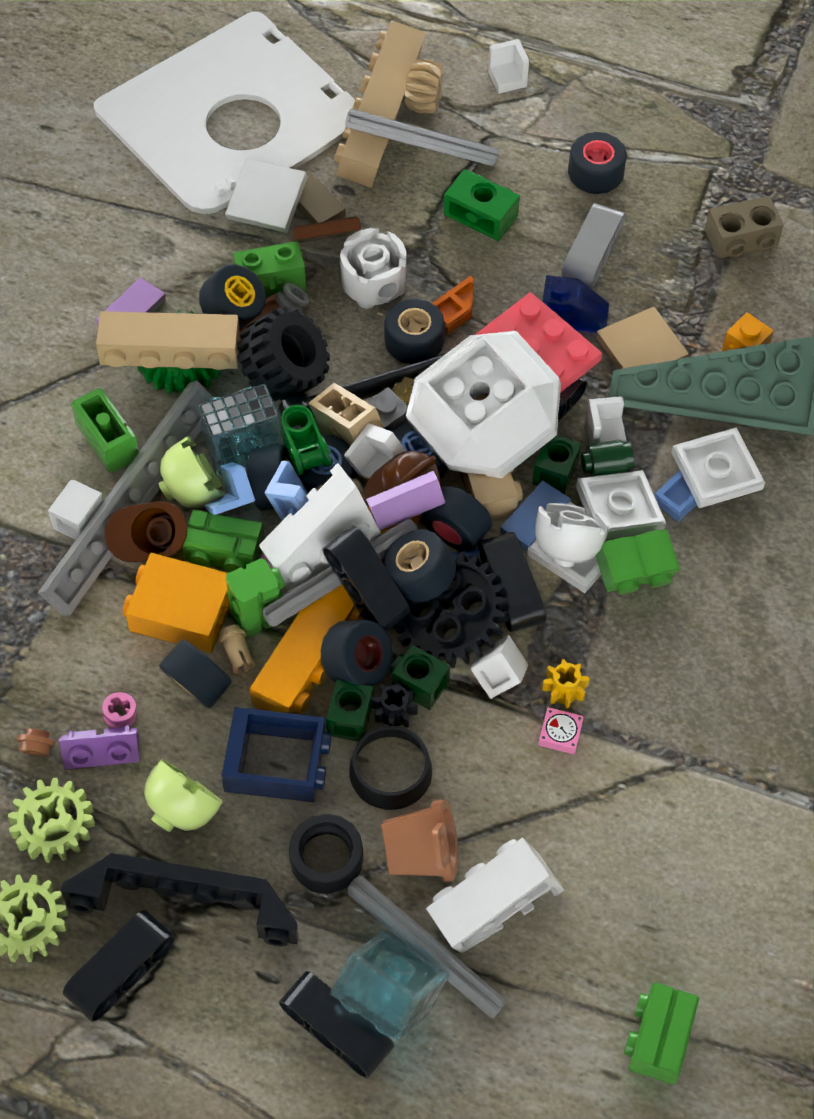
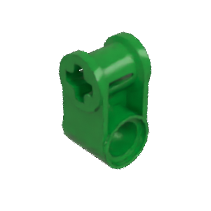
(304, 445)

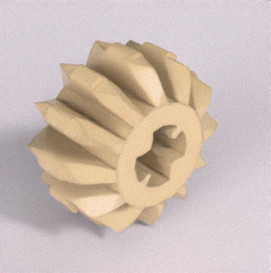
(424, 86)

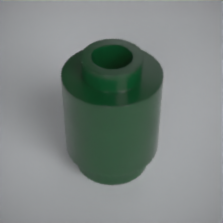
(607, 458)

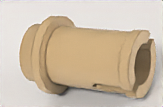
(234, 642)

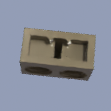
(743, 227)

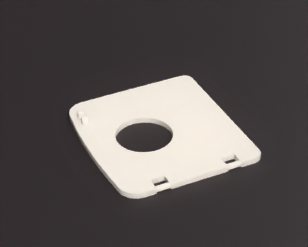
(168, 106)

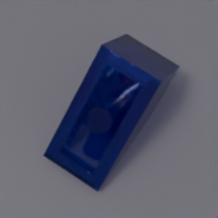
(576, 303)

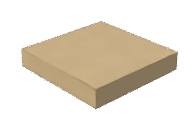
(641, 340)

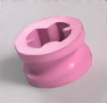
(112, 718)

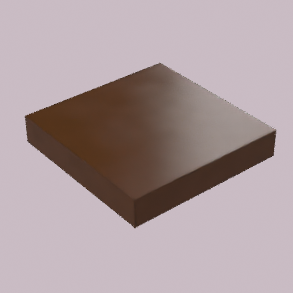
(325, 230)

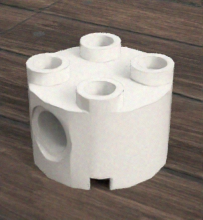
(373, 267)

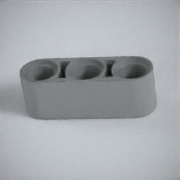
(593, 244)

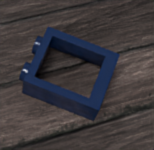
(277, 724)

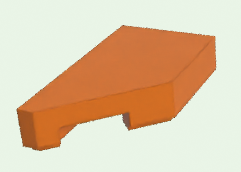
(456, 304)

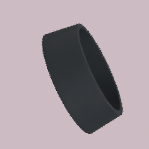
(383, 799)

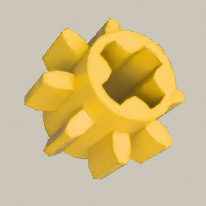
(565, 683)

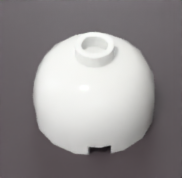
(569, 534)

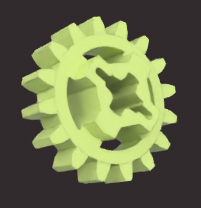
(55, 835)
(33, 931)

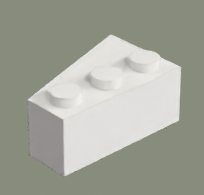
(299, 539)
(492, 895)

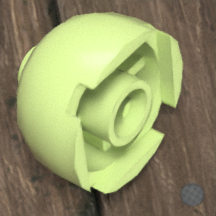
(188, 476)
(178, 799)

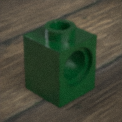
(557, 473)
(418, 661)
(349, 724)

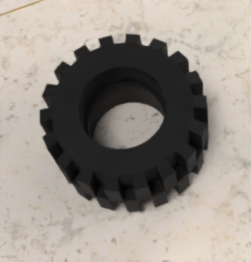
(283, 353)

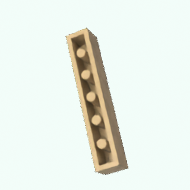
(383, 97)

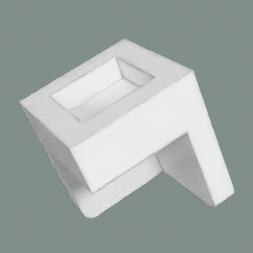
(508, 66)
(605, 420)
(372, 450)
(74, 508)
(499, 667)

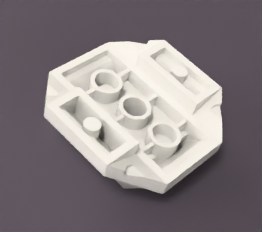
(493, 432)

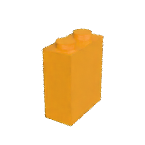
(178, 602)

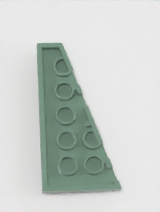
(742, 386)

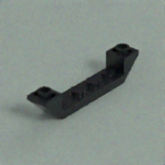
(92, 887)

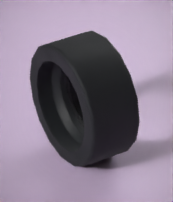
(322, 825)

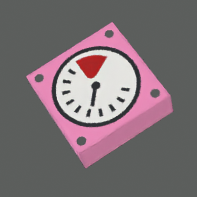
(561, 730)

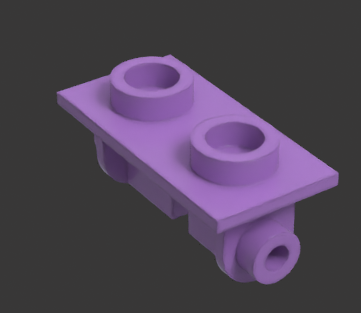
(91, 750)

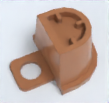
(423, 842)

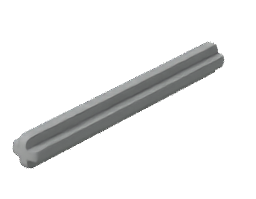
(421, 137)
(326, 580)
(426, 945)

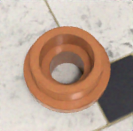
(35, 742)

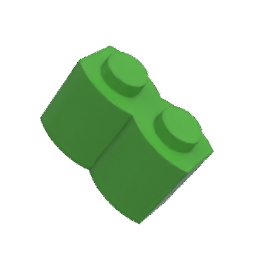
(637, 561)

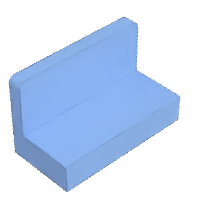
(238, 490)
(286, 491)

